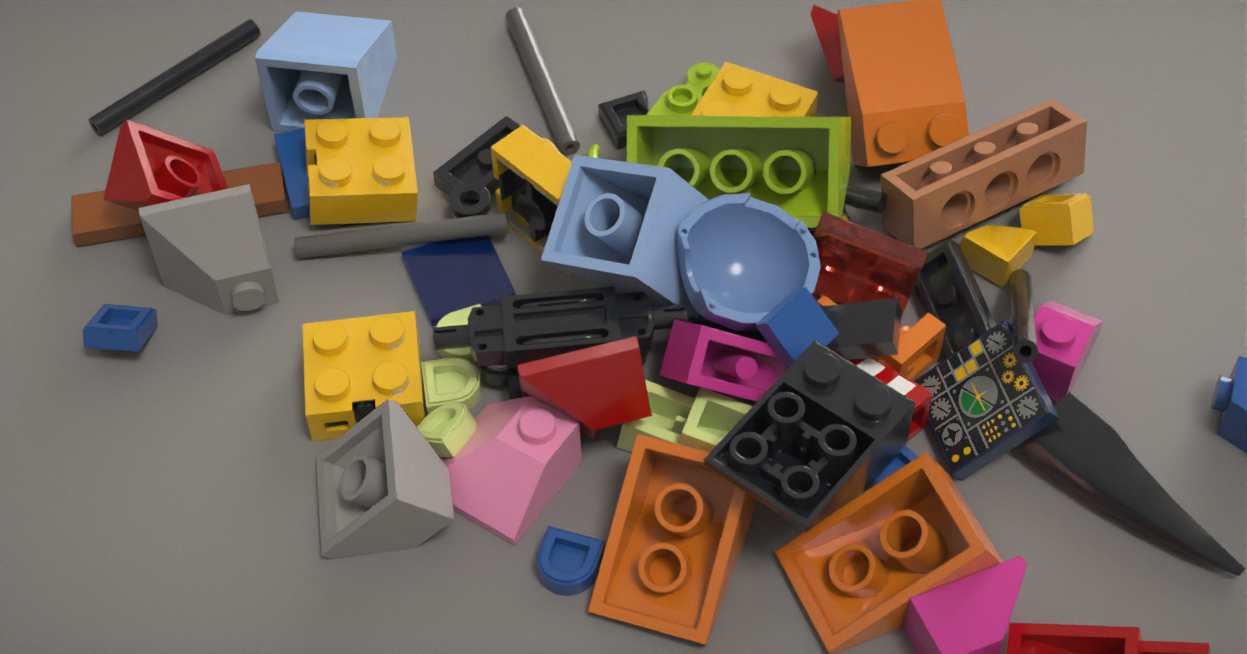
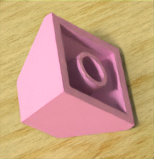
(513, 465)

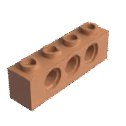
(983, 173)

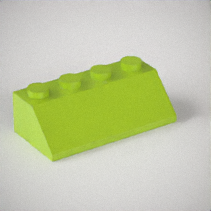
(776, 159)

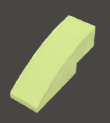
(685, 419)

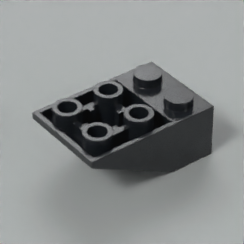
(815, 438)

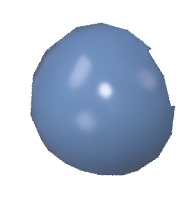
(743, 259)

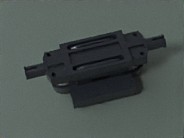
(551, 325)

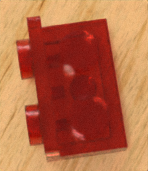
(864, 263)

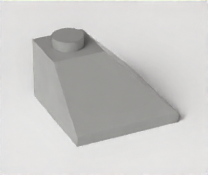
(212, 249)
(381, 487)

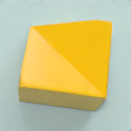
(1058, 218)
(998, 250)

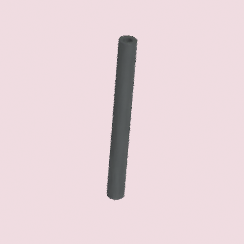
(542, 82)
(401, 235)

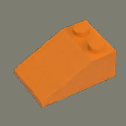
(900, 81)
(671, 542)
(882, 550)

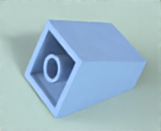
(325, 68)
(622, 228)

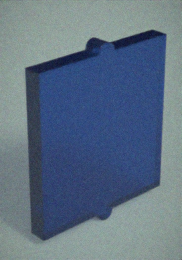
(456, 275)

